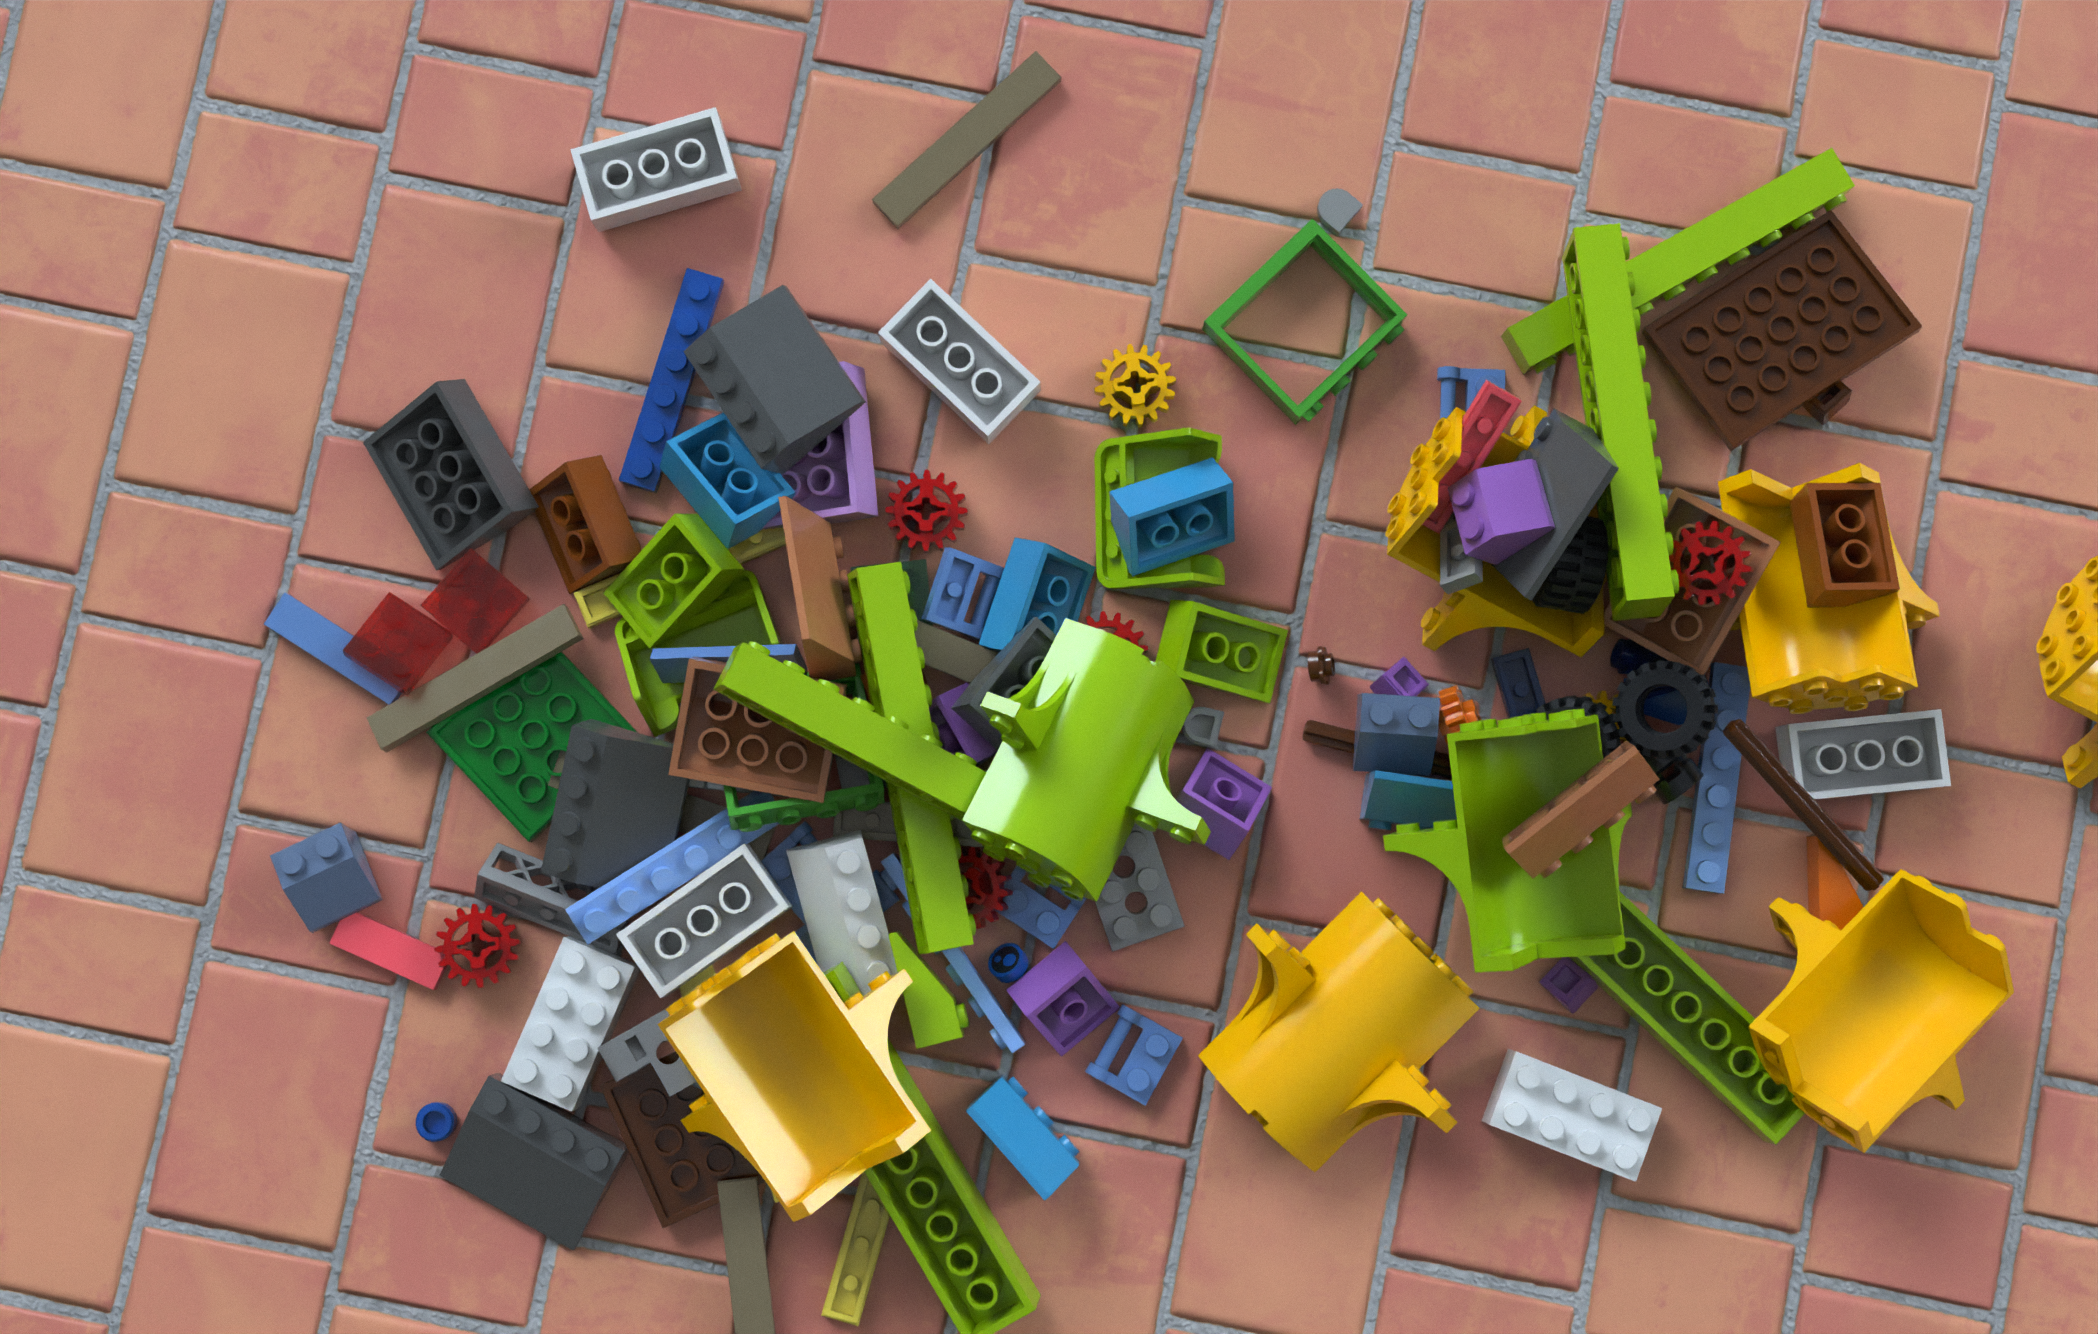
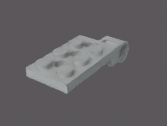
(1148, 877)
(638, 1049)

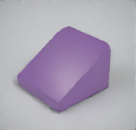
(1400, 680)
(1569, 984)

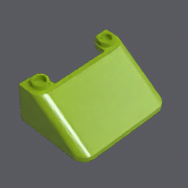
(1135, 459)
(730, 619)

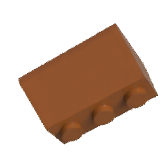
(585, 522)
(1843, 543)

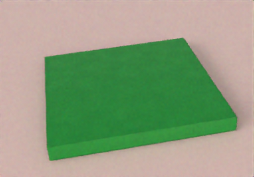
(516, 734)

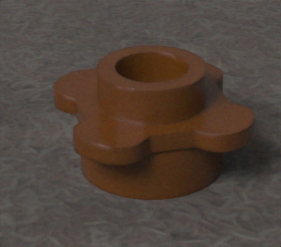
(1321, 665)

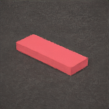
(389, 949)

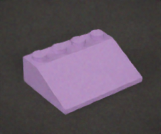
(838, 473)

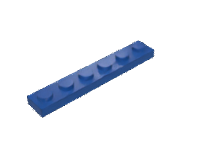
(670, 380)

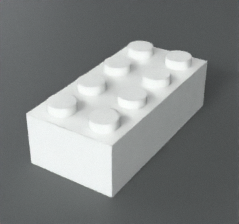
(656, 169)
(959, 361)
(1866, 754)
(704, 920)
(569, 1023)
(1571, 1114)

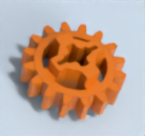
(1455, 711)

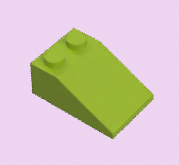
(673, 578)
(1221, 650)
(929, 1002)

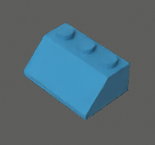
(723, 480)
(1173, 515)
(1035, 584)
(1405, 799)
(1024, 1135)

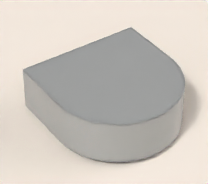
(1337, 209)
(1203, 726)

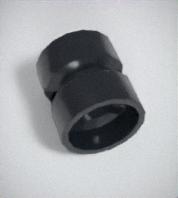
(1679, 781)

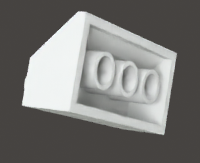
(843, 907)

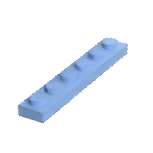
(1717, 789)
(662, 872)
(963, 971)

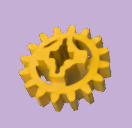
(1150, 384)

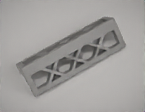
(541, 904)

